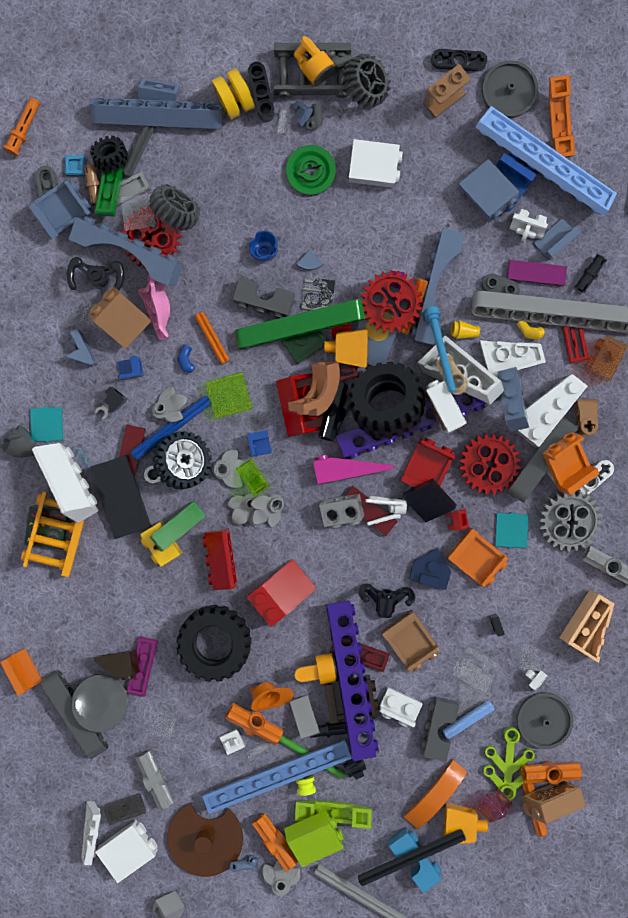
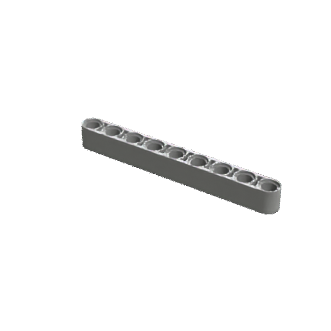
(550, 311)

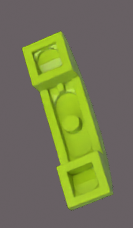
(343, 812)

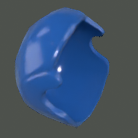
(262, 240)

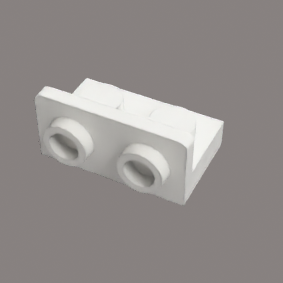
(400, 707)

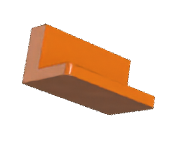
(21, 671)

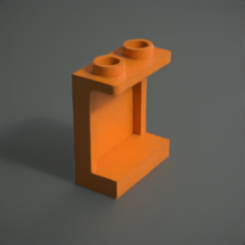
(569, 464)
(477, 558)

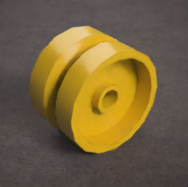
(234, 93)

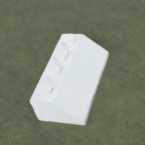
(65, 481)

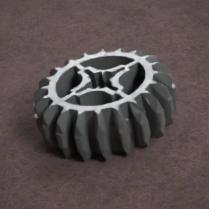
(362, 82)
(174, 207)

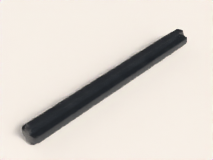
(411, 857)

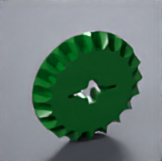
(316, 158)

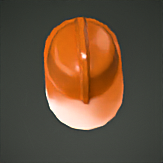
(269, 696)

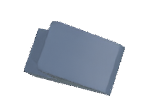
(84, 352)

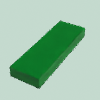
(109, 193)
(177, 526)

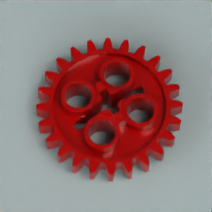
(168, 248)
(406, 293)
(473, 457)

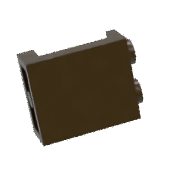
(335, 703)

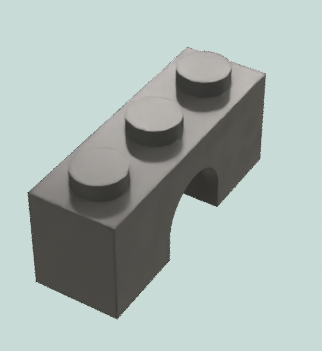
(279, 304)
(442, 712)

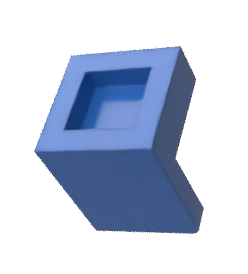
(130, 368)
(259, 443)

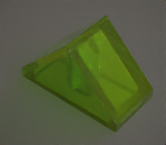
(253, 477)

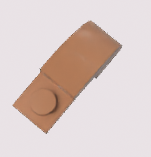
(322, 392)

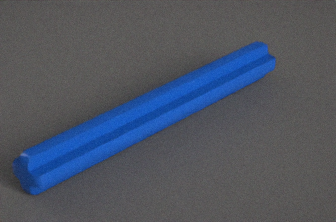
(170, 428)

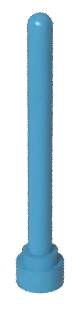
(432, 316)

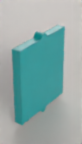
(46, 424)
(511, 530)

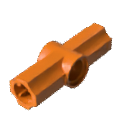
(263, 728)
(540, 772)
(275, 842)

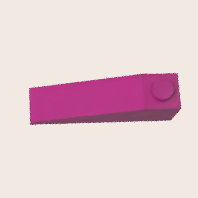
(336, 469)

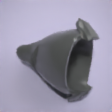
(19, 443)

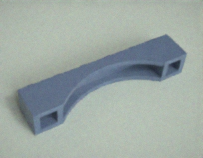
(448, 248)
(159, 266)

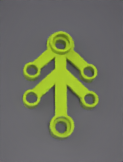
(507, 767)

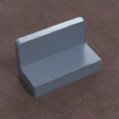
(158, 90)
(556, 238)

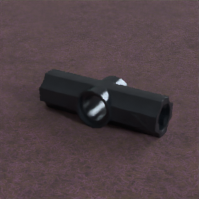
(333, 415)

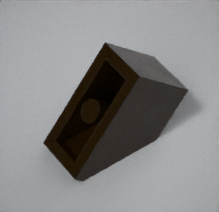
(119, 664)

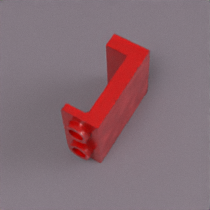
(427, 463)

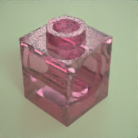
(494, 806)

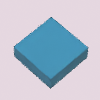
(74, 165)

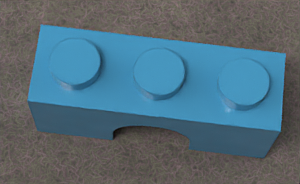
(425, 873)

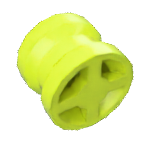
(306, 786)

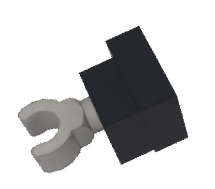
(113, 400)

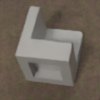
(168, 906)

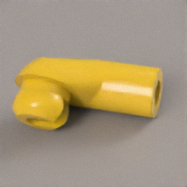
(530, 332)

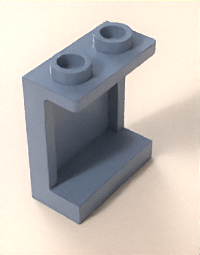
(489, 190)
(59, 207)

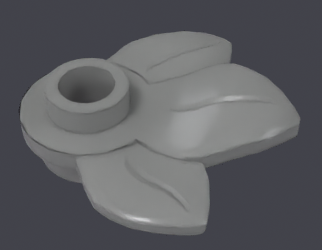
(172, 404)
(231, 463)
(242, 510)
(265, 511)
(276, 874)

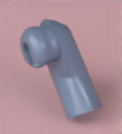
(244, 864)

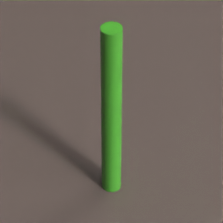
(301, 750)

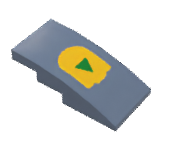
(379, 343)

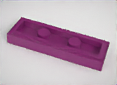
(537, 273)
(145, 651)

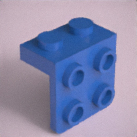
(517, 174)

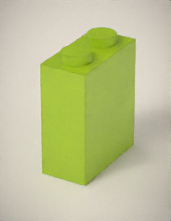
(314, 838)

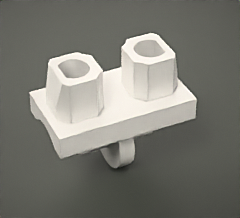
(527, 226)

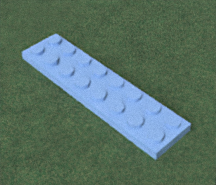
(546, 161)

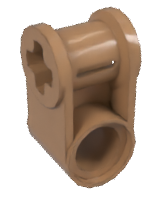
(586, 414)

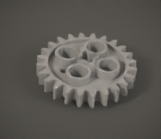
(587, 520)

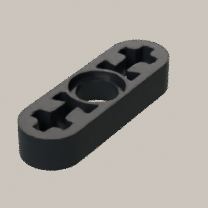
(463, 53)

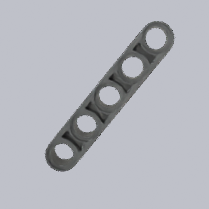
(537, 466)
(61, 694)

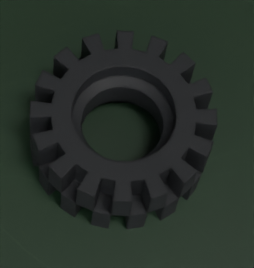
(107, 146)

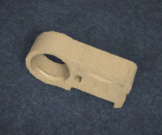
(456, 375)

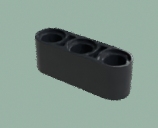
(258, 83)

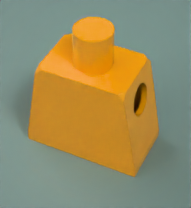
(350, 347)
(464, 818)

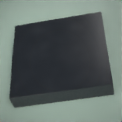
(429, 500)

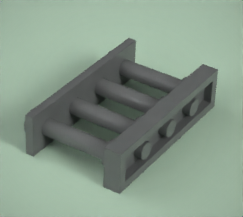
(286, 50)

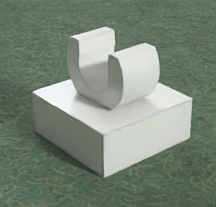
(537, 679)
(232, 741)

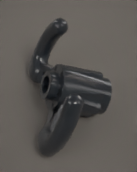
(95, 274)
(386, 599)

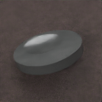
(510, 88)
(99, 703)
(545, 720)

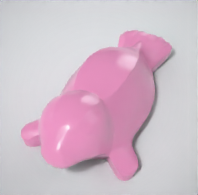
(156, 306)

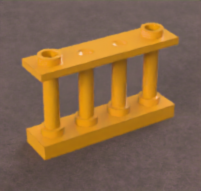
(68, 546)

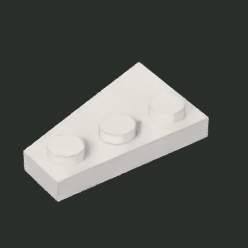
(508, 355)
(90, 834)

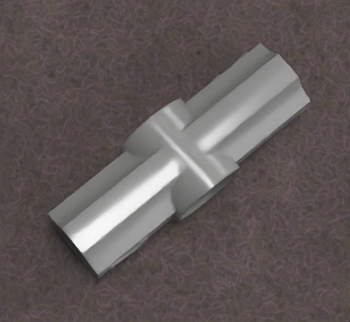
(601, 561)
(154, 779)

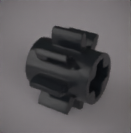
(355, 768)

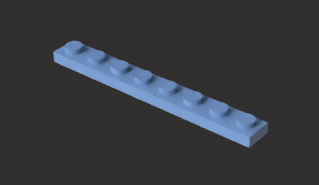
(277, 776)

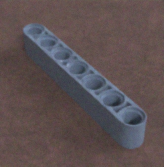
(156, 113)

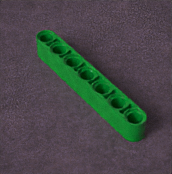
(300, 324)

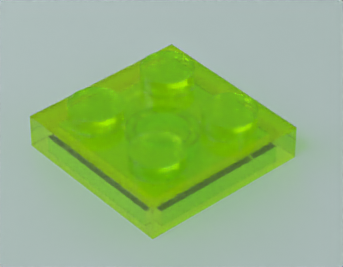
(229, 395)

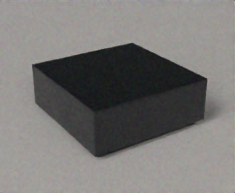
(496, 625)

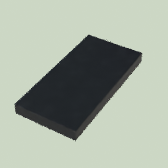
(120, 497)

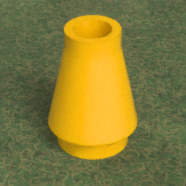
(464, 330)

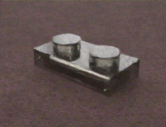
(124, 809)

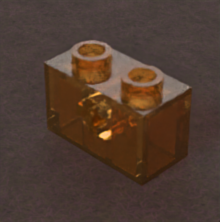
(614, 350)

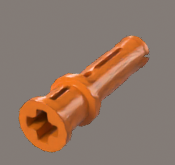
(15, 134)

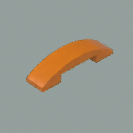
(560, 115)
(436, 796)

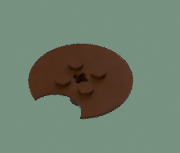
(203, 844)

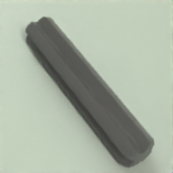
(138, 150)

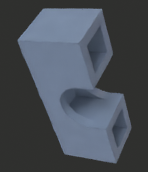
(512, 399)

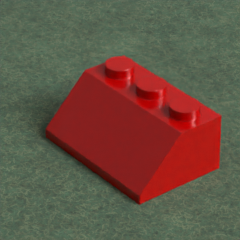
(293, 389)
(220, 559)

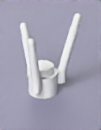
(396, 506)

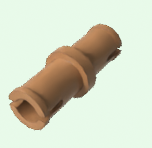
(92, 183)

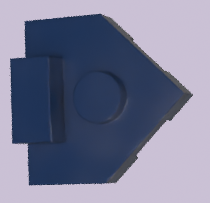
(431, 570)

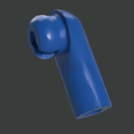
(183, 359)

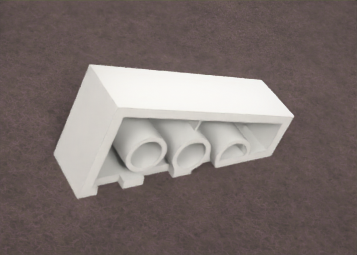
(480, 381)
(550, 409)

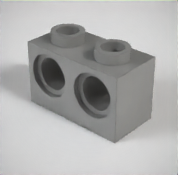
(340, 506)

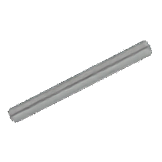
(356, 893)

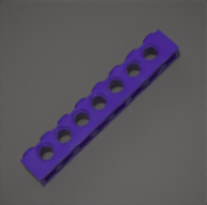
(349, 449)
(368, 748)

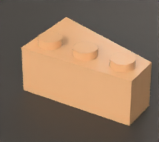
(589, 625)

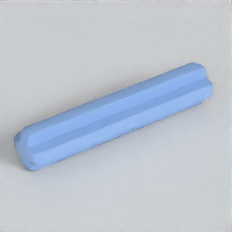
(468, 719)

